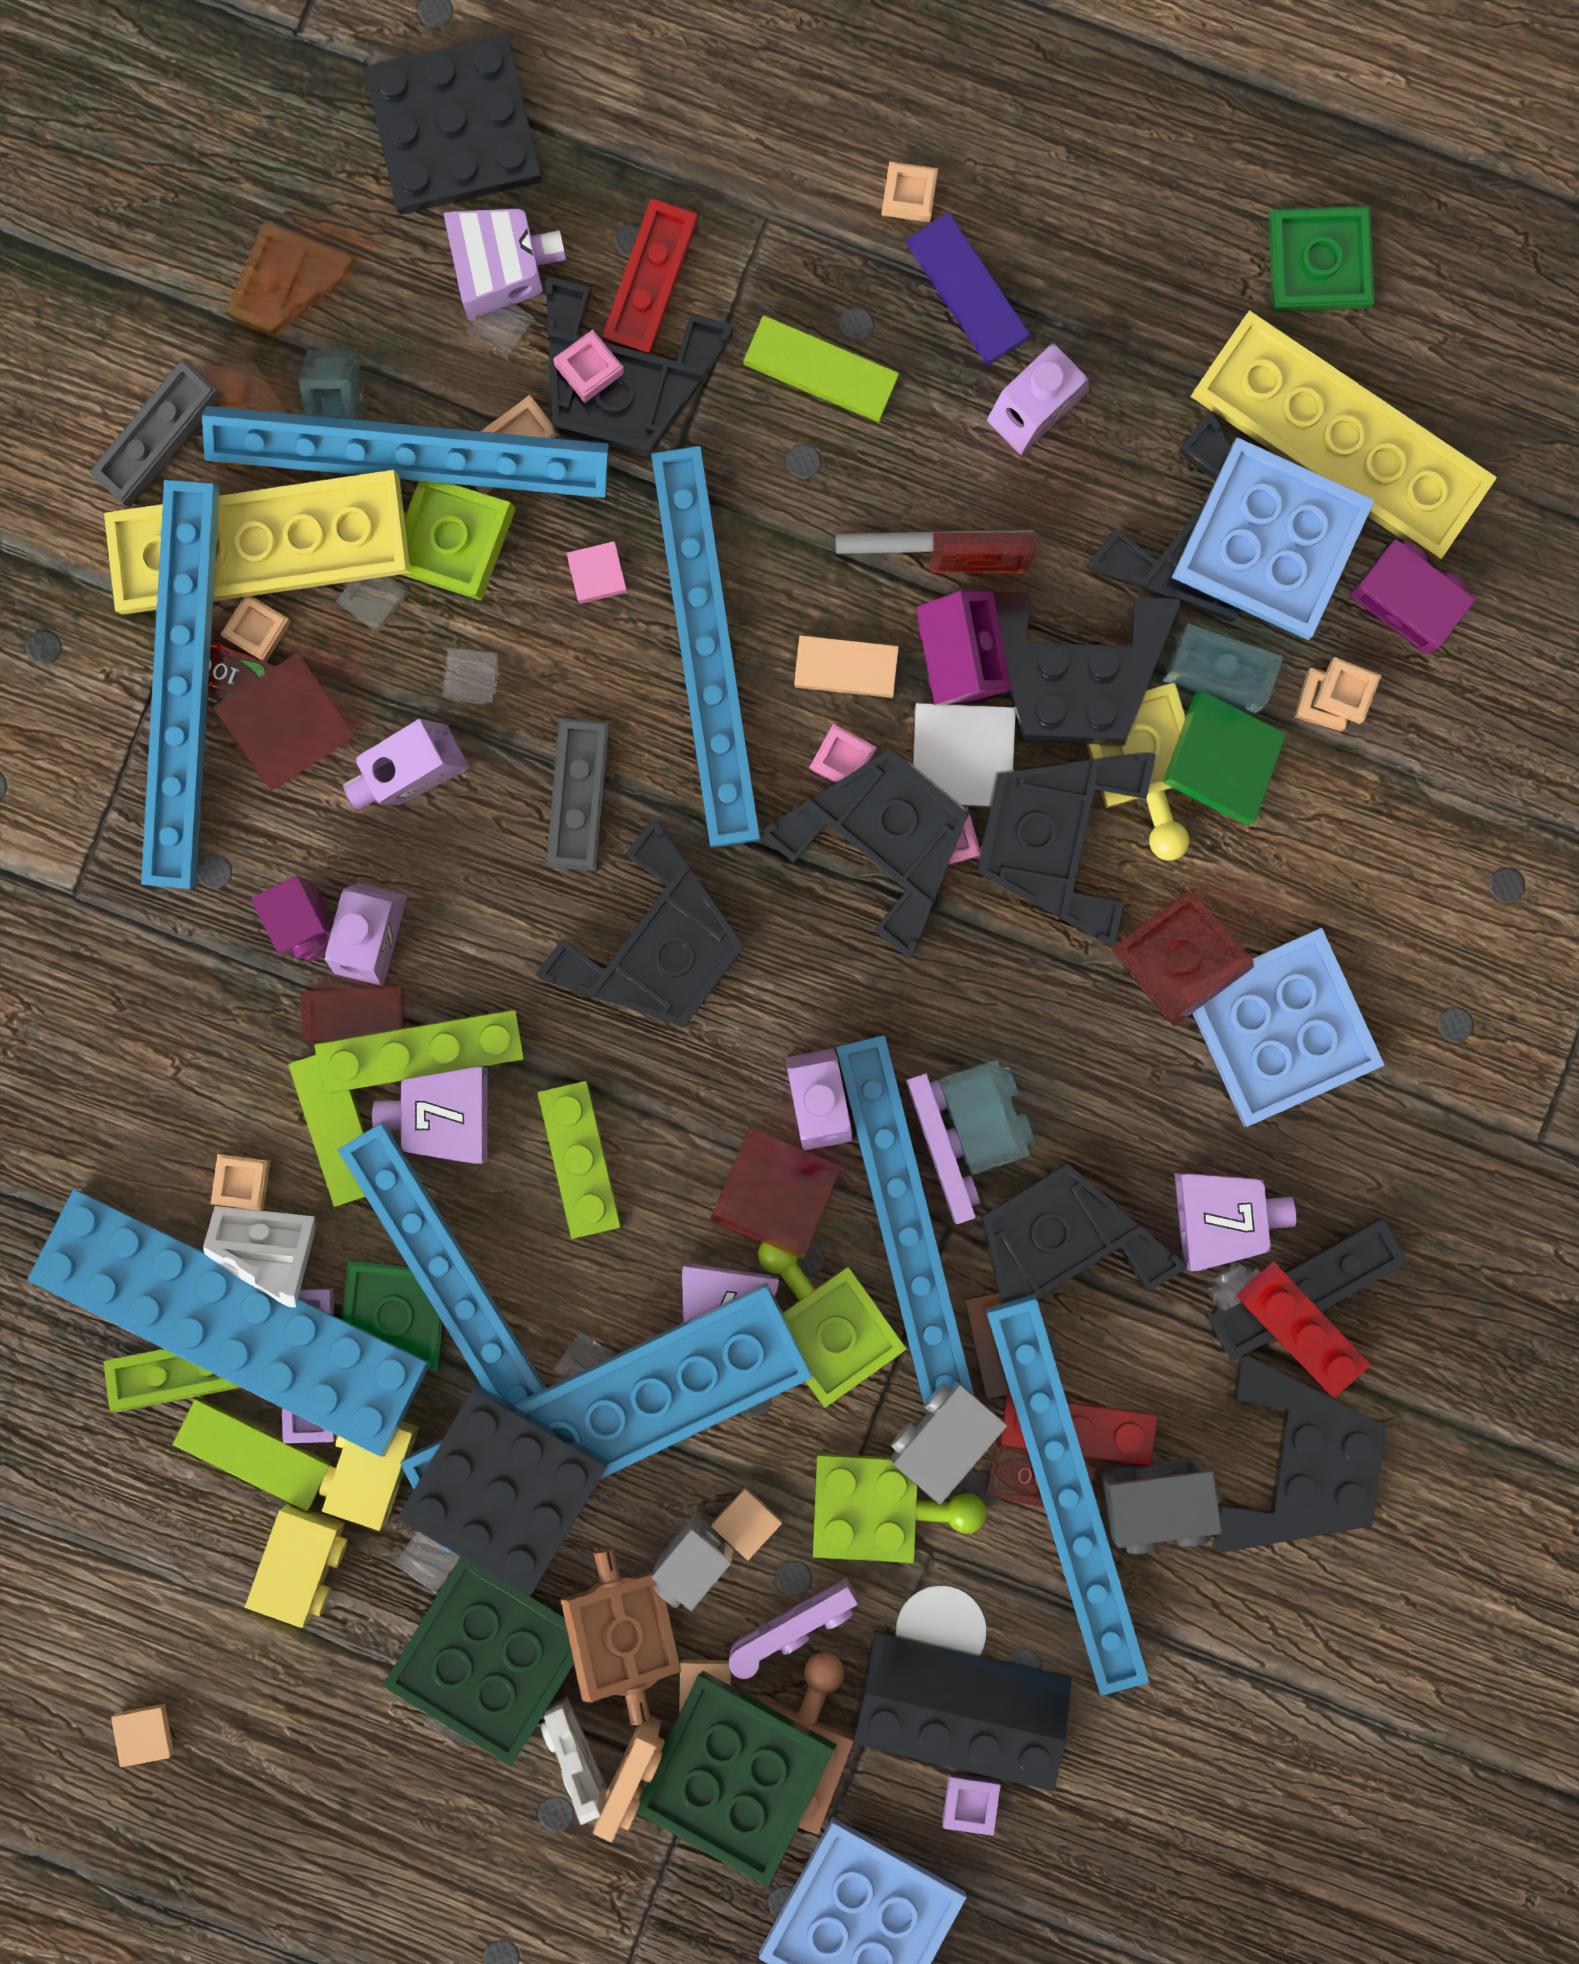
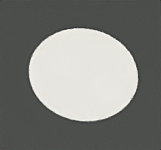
(943, 1618)

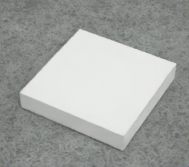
(964, 748)

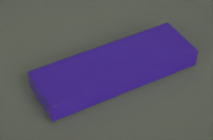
(967, 289)

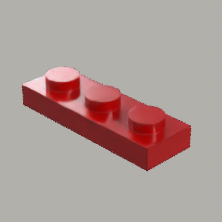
(650, 277)
(1303, 1329)
(1100, 1430)

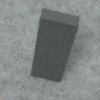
(155, 433)
(578, 794)

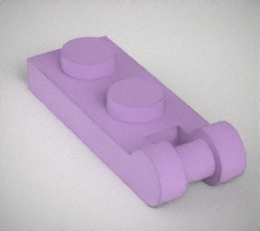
(791, 1628)

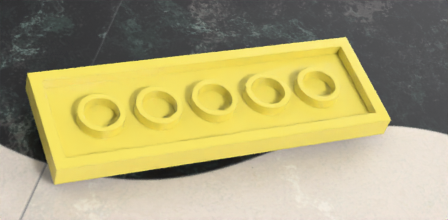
(1344, 434)
(274, 540)

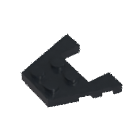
(649, 395)
(1130, 564)
(1080, 688)
(895, 821)
(1039, 832)
(671, 954)
(1061, 1230)
(1323, 1465)

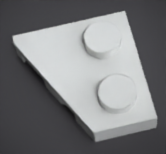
(262, 1248)
(576, 1760)

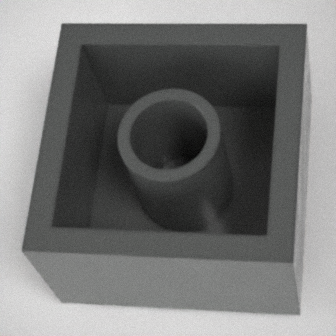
(1159, 1504)

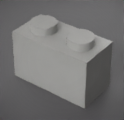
(946, 1440)
(691, 1563)

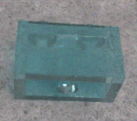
(1223, 668)
(986, 1117)

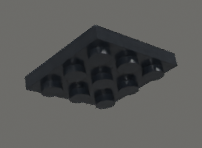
(452, 124)
(503, 1490)

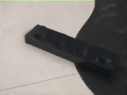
(1322, 1277)

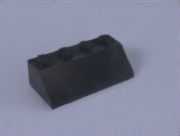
(963, 1710)

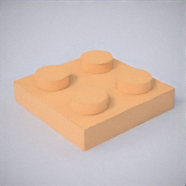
(624, 1790)

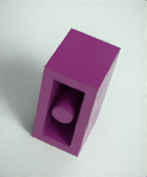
(1413, 595)
(963, 647)
(295, 918)

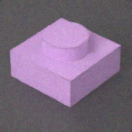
(971, 1803)

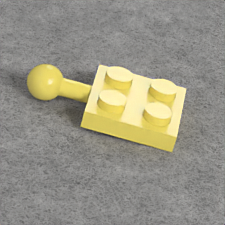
(1156, 732)

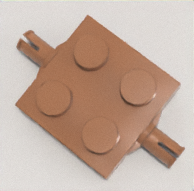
(620, 1637)

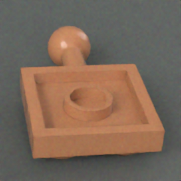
(823, 1675)

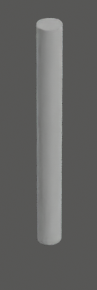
(890, 542)

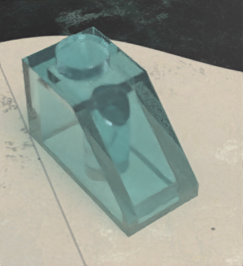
(332, 384)

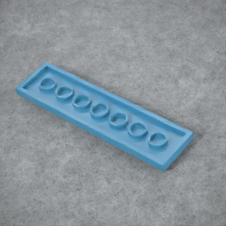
(226, 1326)
(668, 1384)

